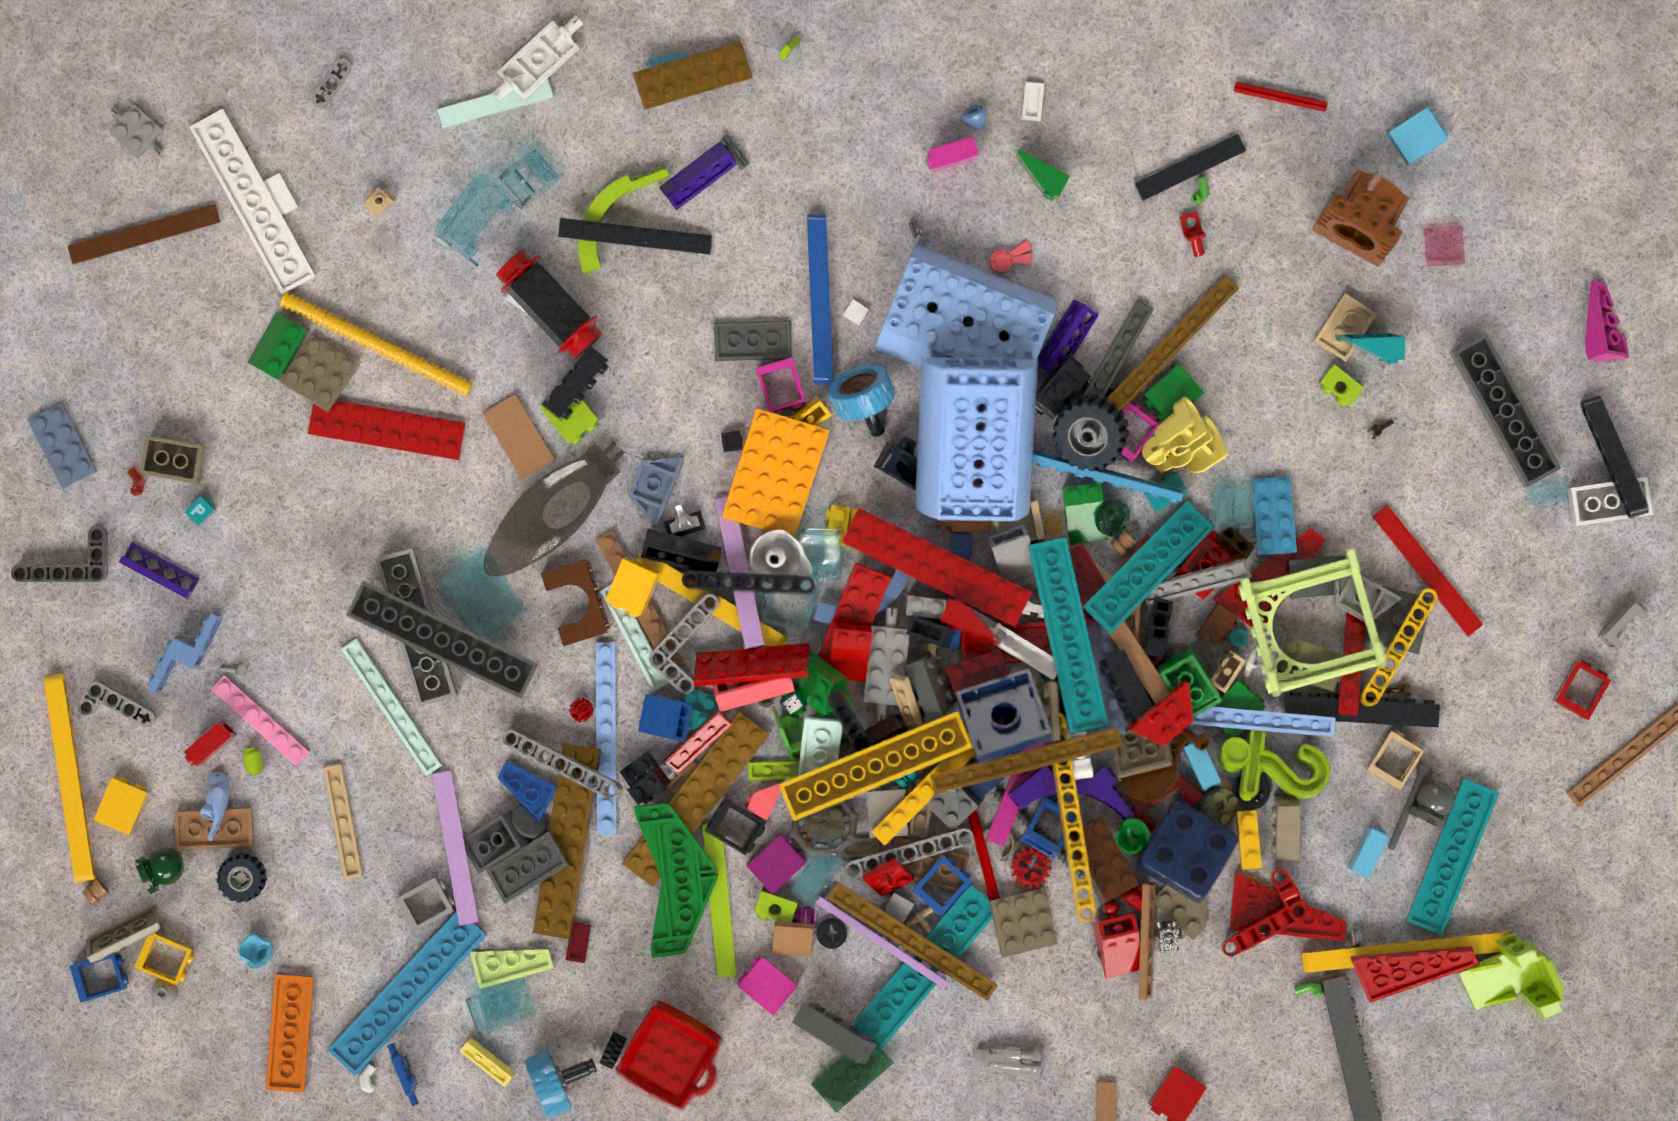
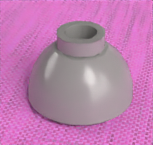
(164, 992)

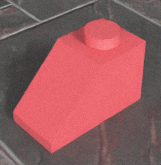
(763, 801)

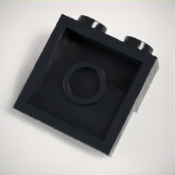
(645, 778)

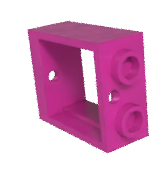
(780, 365)
(1150, 420)

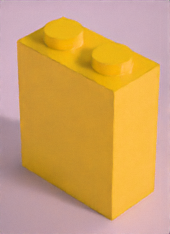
(632, 587)
(121, 805)

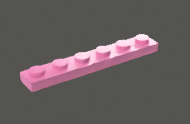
(260, 720)

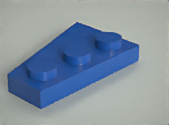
(527, 788)

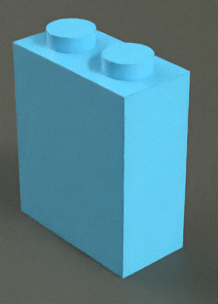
(1418, 136)
(1201, 767)
(1368, 851)

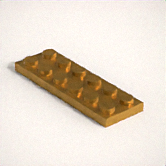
(692, 75)

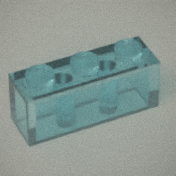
(816, 877)

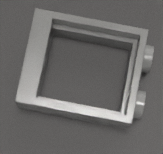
(407, 912)

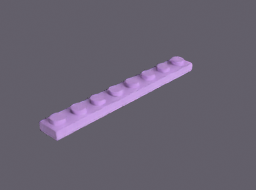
(891, 946)

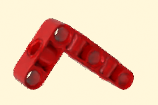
(1277, 921)

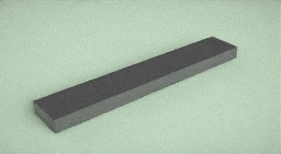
(1119, 350)

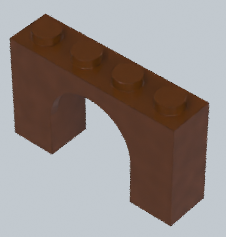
(593, 623)

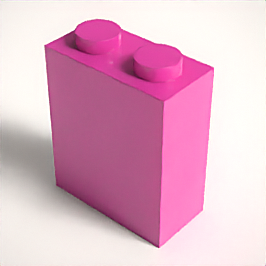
(952, 154)
(767, 985)

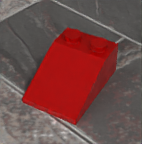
(1204, 556)
(961, 618)
(851, 650)

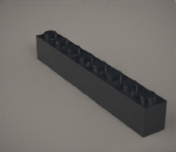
(1383, 712)

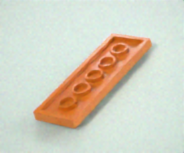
(289, 1033)

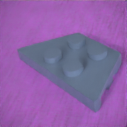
(654, 485)

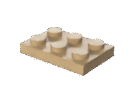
(1346, 318)

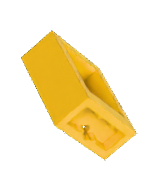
(146, 951)

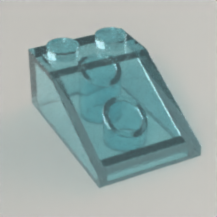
(500, 1006)

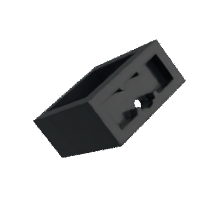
(719, 815)

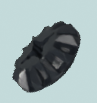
(838, 926)

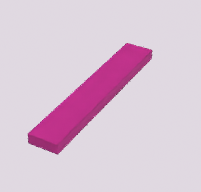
(1007, 809)

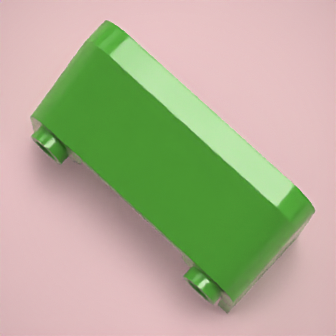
(792, 729)

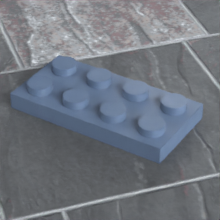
(62, 445)

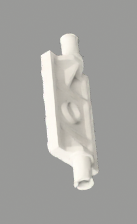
(538, 59)

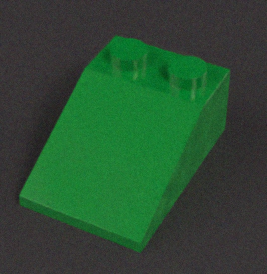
(1046, 178)
(1081, 508)
(1189, 668)
(820, 682)

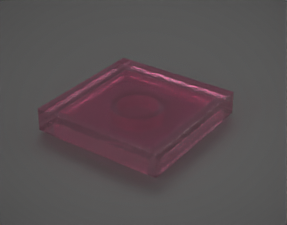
(1444, 246)

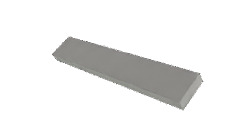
(1200, 581)

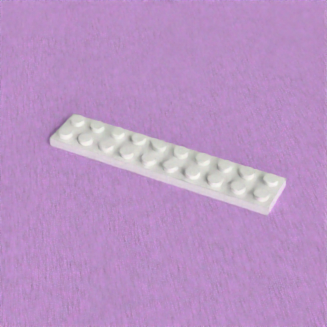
(252, 201)

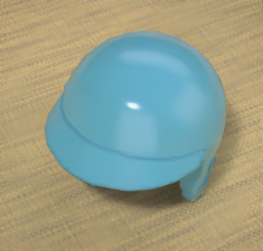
(256, 950)

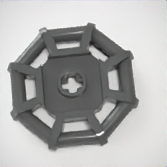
(828, 835)

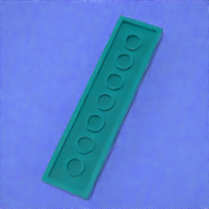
(1148, 567)
(1452, 857)

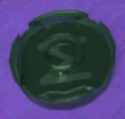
(1112, 517)

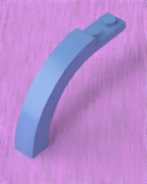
(896, 585)

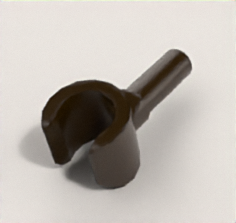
(1378, 429)
(1400, 689)

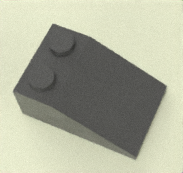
(494, 842)

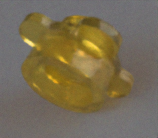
(1057, 519)

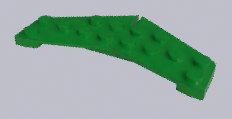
(682, 887)

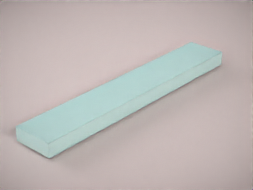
(489, 105)
(638, 644)

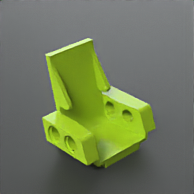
(1516, 969)

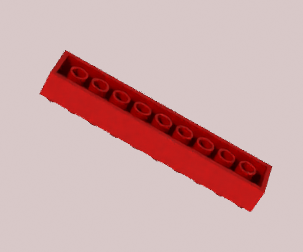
(936, 567)

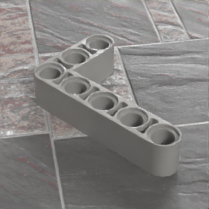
(680, 640)

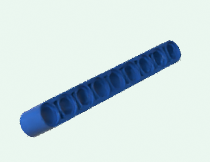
(820, 299)

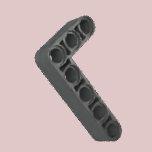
(69, 569)

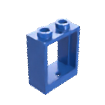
(1036, 840)
(949, 862)
(80, 982)

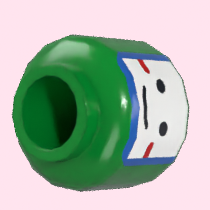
(793, 702)

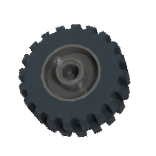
(1090, 432)

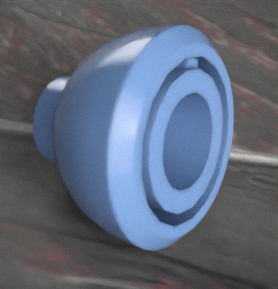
(975, 117)

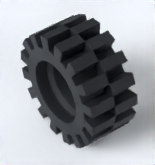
(612, 1050)

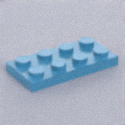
(1274, 516)

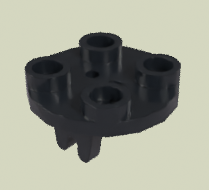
(1258, 800)

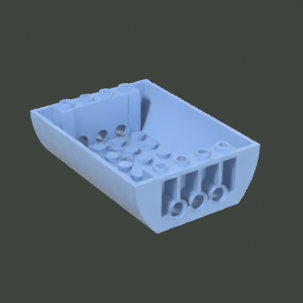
(952, 443)

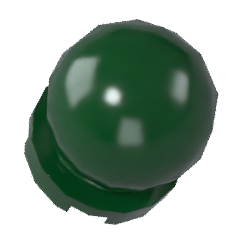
(162, 868)

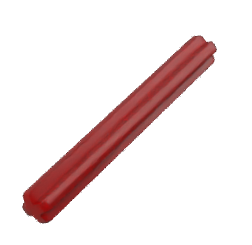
(1280, 96)
(983, 856)

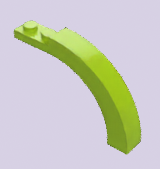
(603, 202)

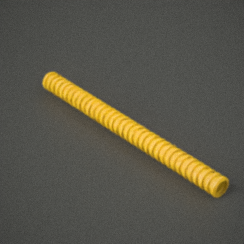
(376, 343)

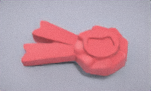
(1001, 260)

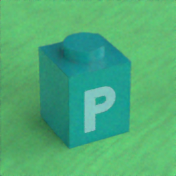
(201, 510)

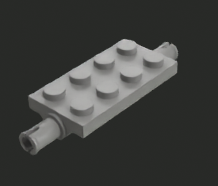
(886, 658)

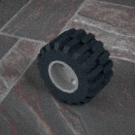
(241, 877)

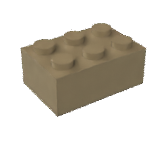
(172, 459)

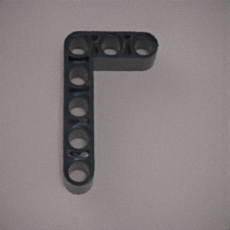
(860, 738)

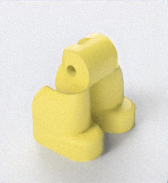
(1185, 440)

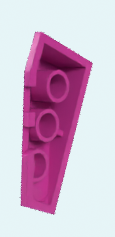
(1602, 335)

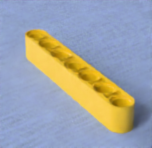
(1405, 640)

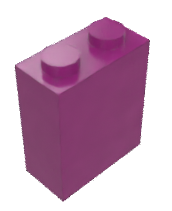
(777, 863)

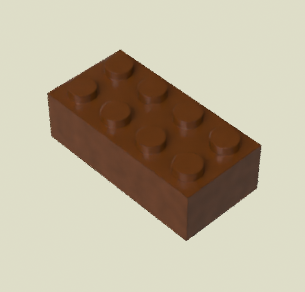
(1107, 866)

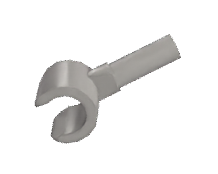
(241, 669)

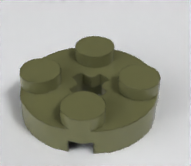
(1228, 804)

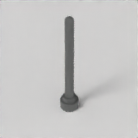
(1422, 771)

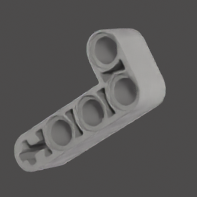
(120, 707)

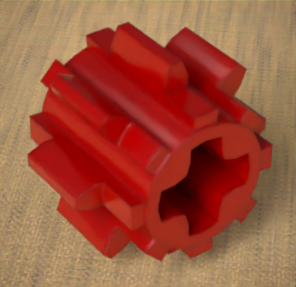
(581, 709)

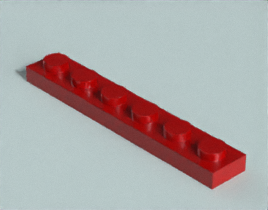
(1350, 683)

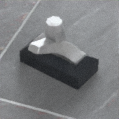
(684, 523)

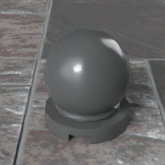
(1434, 802)

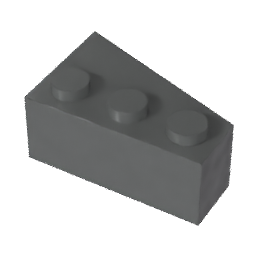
(931, 686)

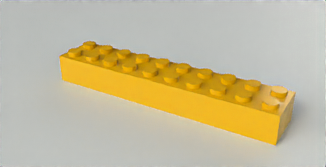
(875, 766)

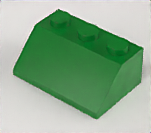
(278, 346)

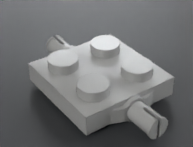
(136, 131)

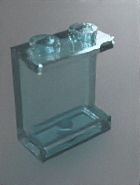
(823, 552)

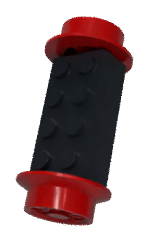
(548, 304)

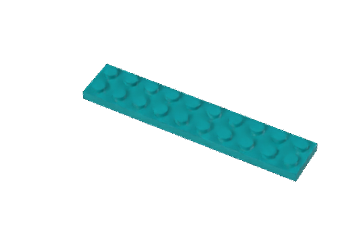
(1068, 635)
(908, 986)

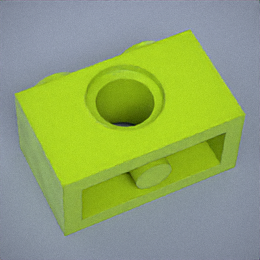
(1351, 391)
(767, 899)

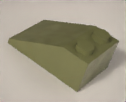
(1308, 654)

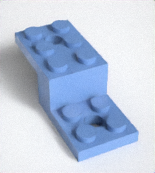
(184, 653)

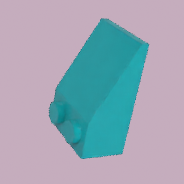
(1385, 346)

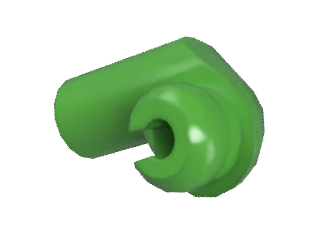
(1202, 193)
(1307, 987)

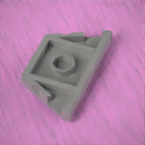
(1347, 599)

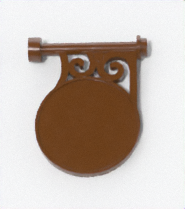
(1159, 782)

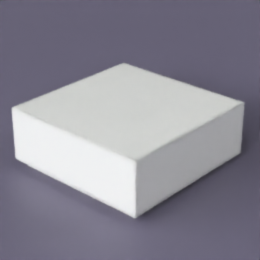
(855, 312)

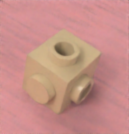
(379, 201)

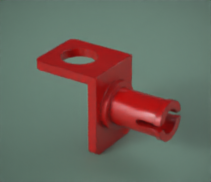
(1193, 234)

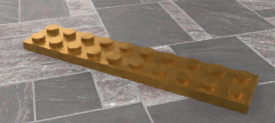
(704, 786)
(570, 828)

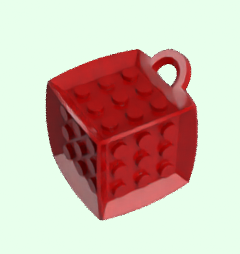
(671, 1056)

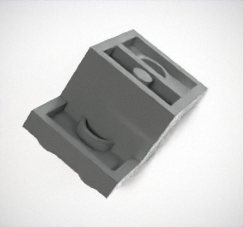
(956, 804)

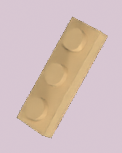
(906, 701)

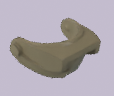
(1014, 842)

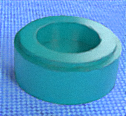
(1238, 637)

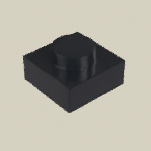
(731, 441)

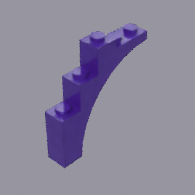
(1098, 787)

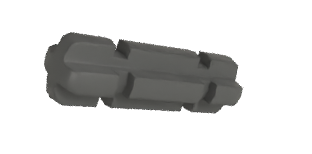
(734, 151)

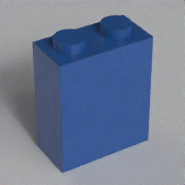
(665, 717)

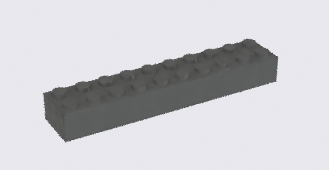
(442, 639)

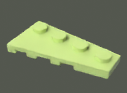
(504, 966)

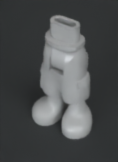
(1009, 1059)

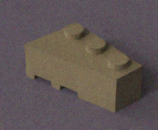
(1286, 828)

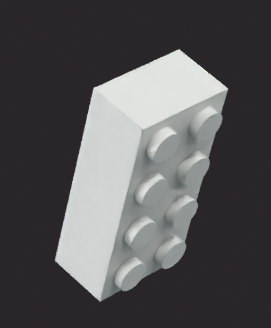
(1601, 503)

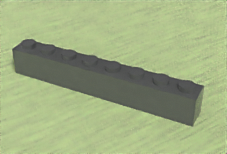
(1349, 1049)

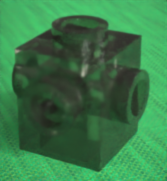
(1167, 935)

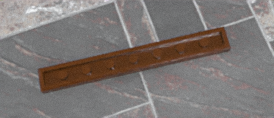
(144, 234)

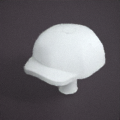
(779, 555)

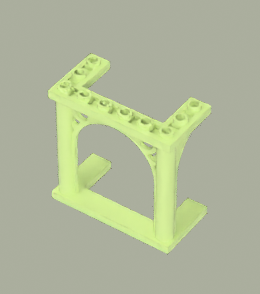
(1259, 591)

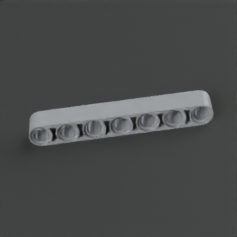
(571, 764)
(917, 846)

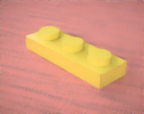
(487, 1062)

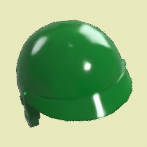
(1132, 836)

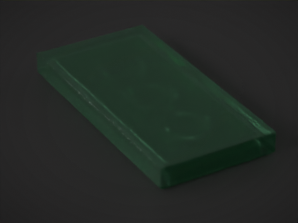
(848, 1078)

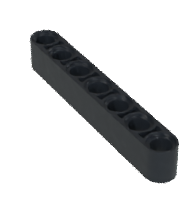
(1614, 457)
(739, 579)

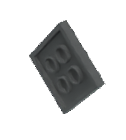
(1390, 621)

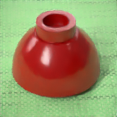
(1133, 897)

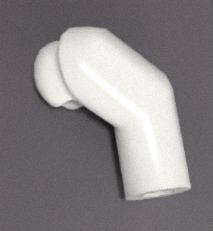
(365, 1081)

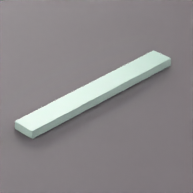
(391, 707)

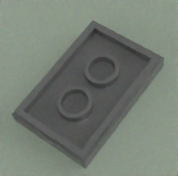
(1323, 589)

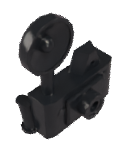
(1062, 386)
(899, 461)

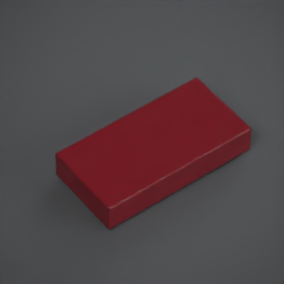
(578, 943)

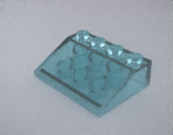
(480, 599)

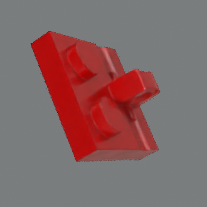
(888, 877)

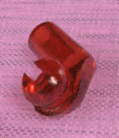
(138, 482)

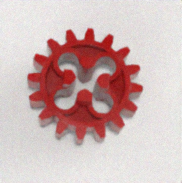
(1020, 871)

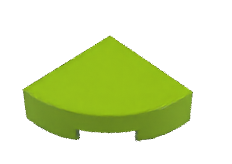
(789, 47)

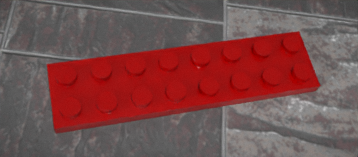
(389, 429)

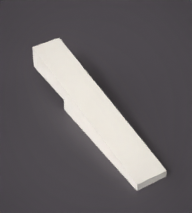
(1020, 647)

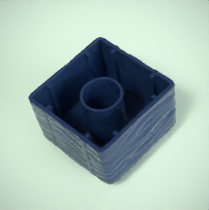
(1188, 851)

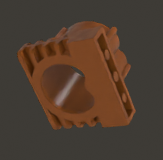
(1364, 217)

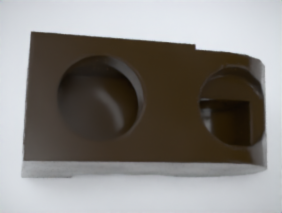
(1235, 544)

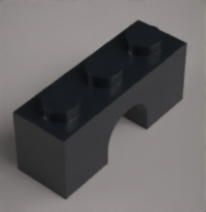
(1157, 629)

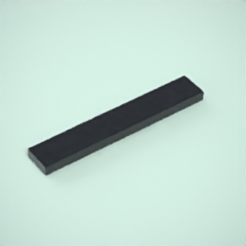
(1190, 167)

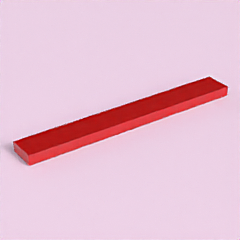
(1427, 570)

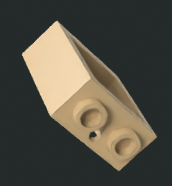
(1399, 737)

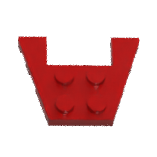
(1187, 790)

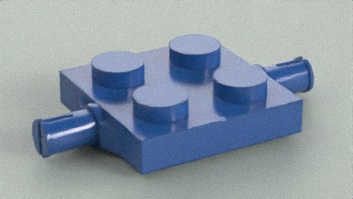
(406, 1079)

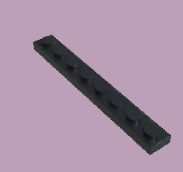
(634, 236)

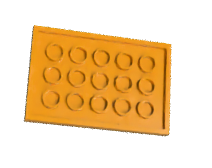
(775, 472)

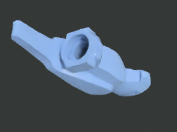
(216, 801)

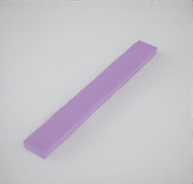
(737, 563)
(455, 848)

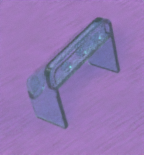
(471, 215)

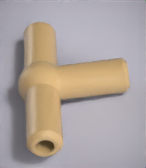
(919, 917)

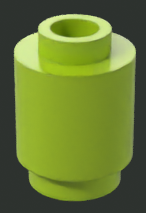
(253, 761)

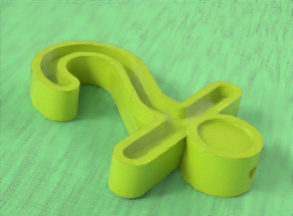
(1255, 758)

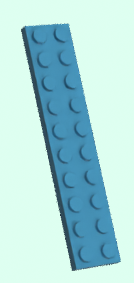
(406, 993)

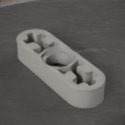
(318, 91)

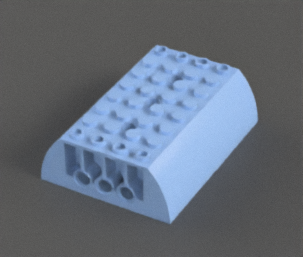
(962, 292)

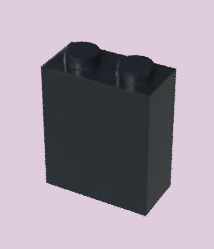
(930, 631)

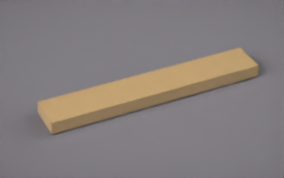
(343, 821)

